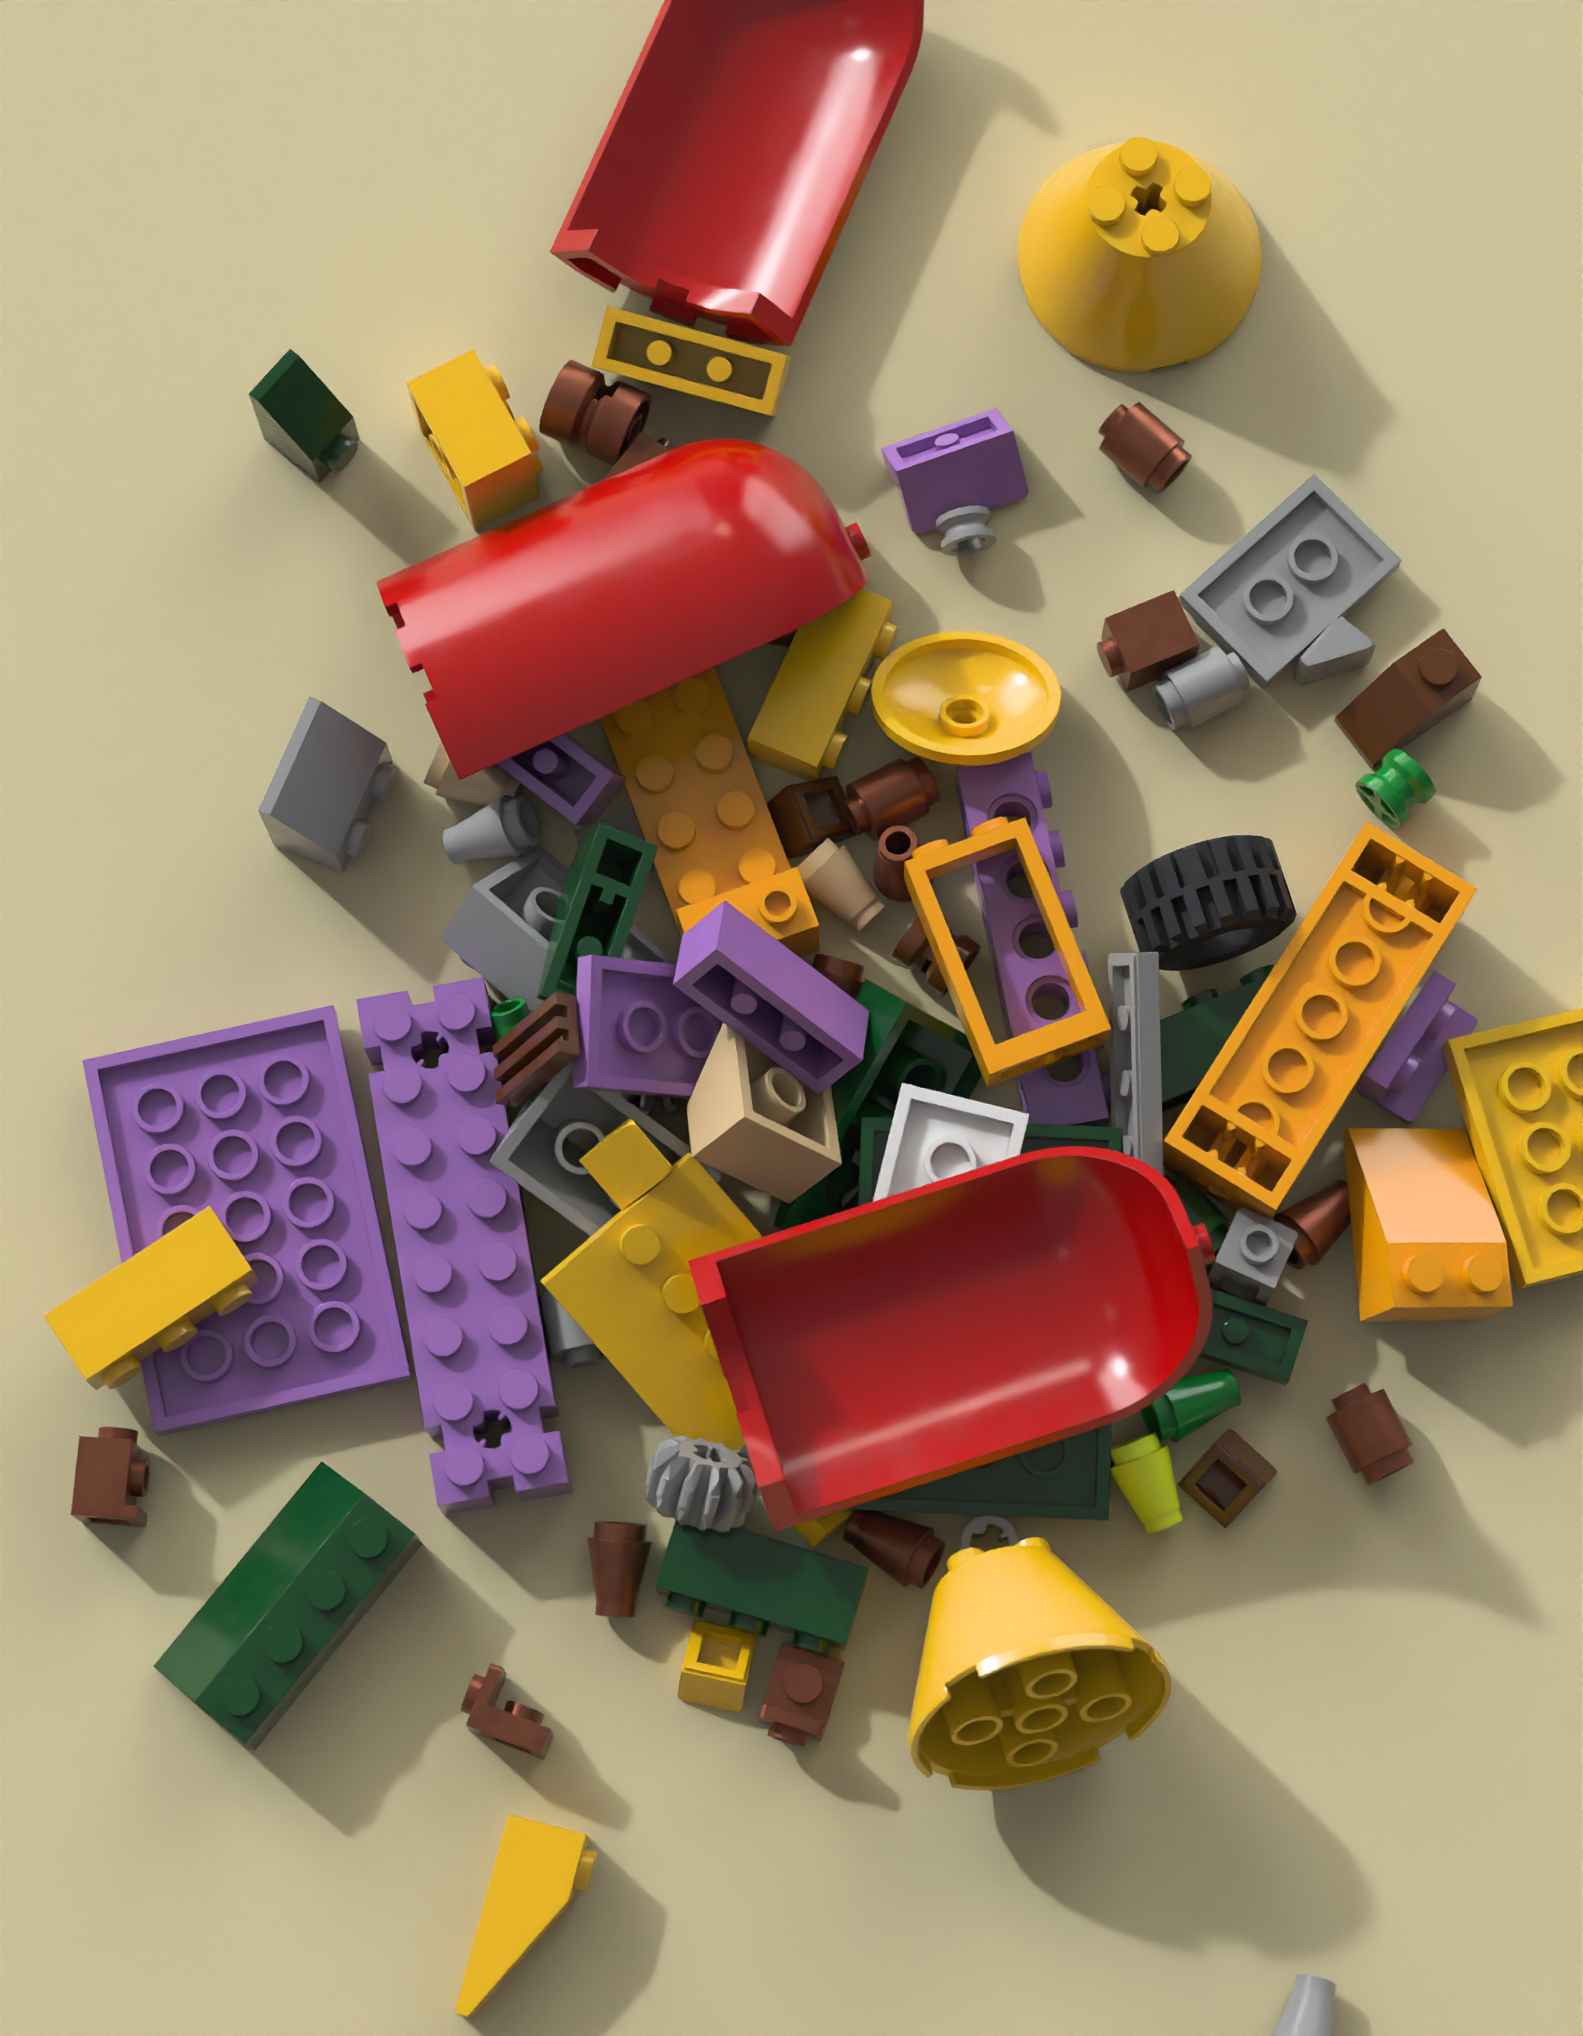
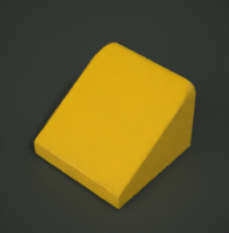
(626, 1164)
(716, 1666)

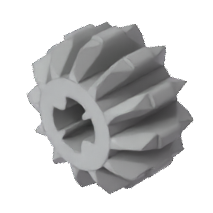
(701, 1483)

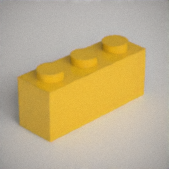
(691, 361)
(821, 685)
(153, 1300)

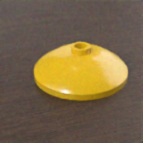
(965, 698)

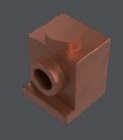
(110, 1479)

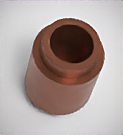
(1143, 446)
(890, 797)
(1370, 1433)

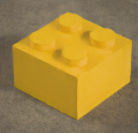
(475, 437)

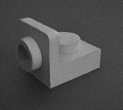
(1252, 1257)

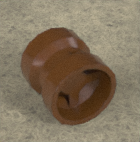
(916, 952)

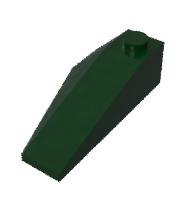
(899, 1048)

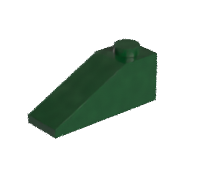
(596, 904)

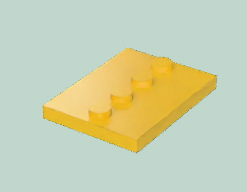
(1526, 1129)
(641, 1305)

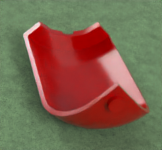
(740, 156)
(619, 594)
(955, 1324)

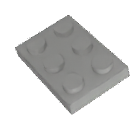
(1289, 580)

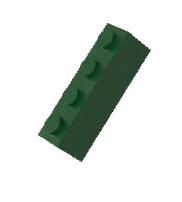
(288, 1605)

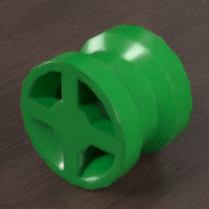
(1395, 788)

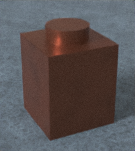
(1146, 641)

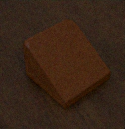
(809, 815)
(1227, 1477)

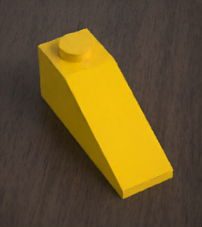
(527, 1894)

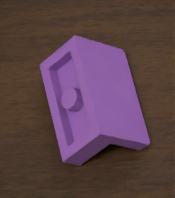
(956, 468)

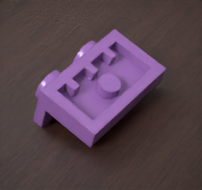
(1413, 1056)

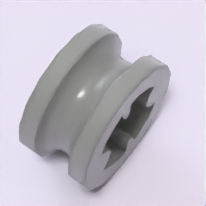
(965, 530)
(978, 1526)

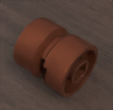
(591, 412)

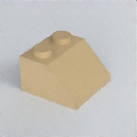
(761, 1121)

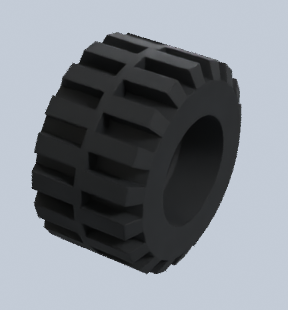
(1209, 901)

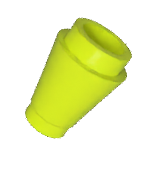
(1147, 1481)

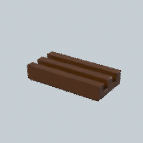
(532, 1041)

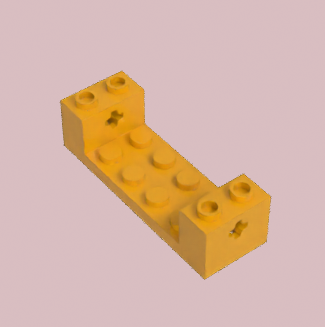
(707, 812)
(1316, 1023)

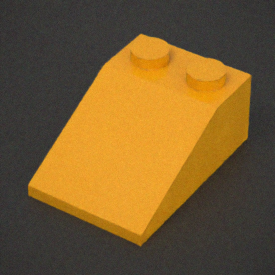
(1423, 1227)

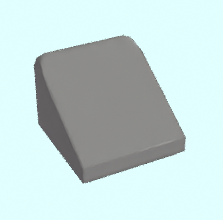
(1334, 652)

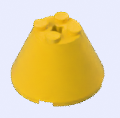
(1139, 256)
(1026, 1672)

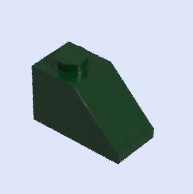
(304, 418)

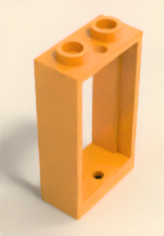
(1038, 1047)

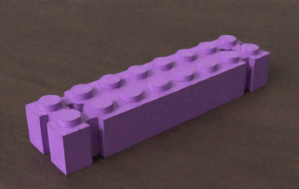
(462, 1248)

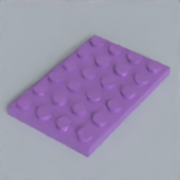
(274, 1144)

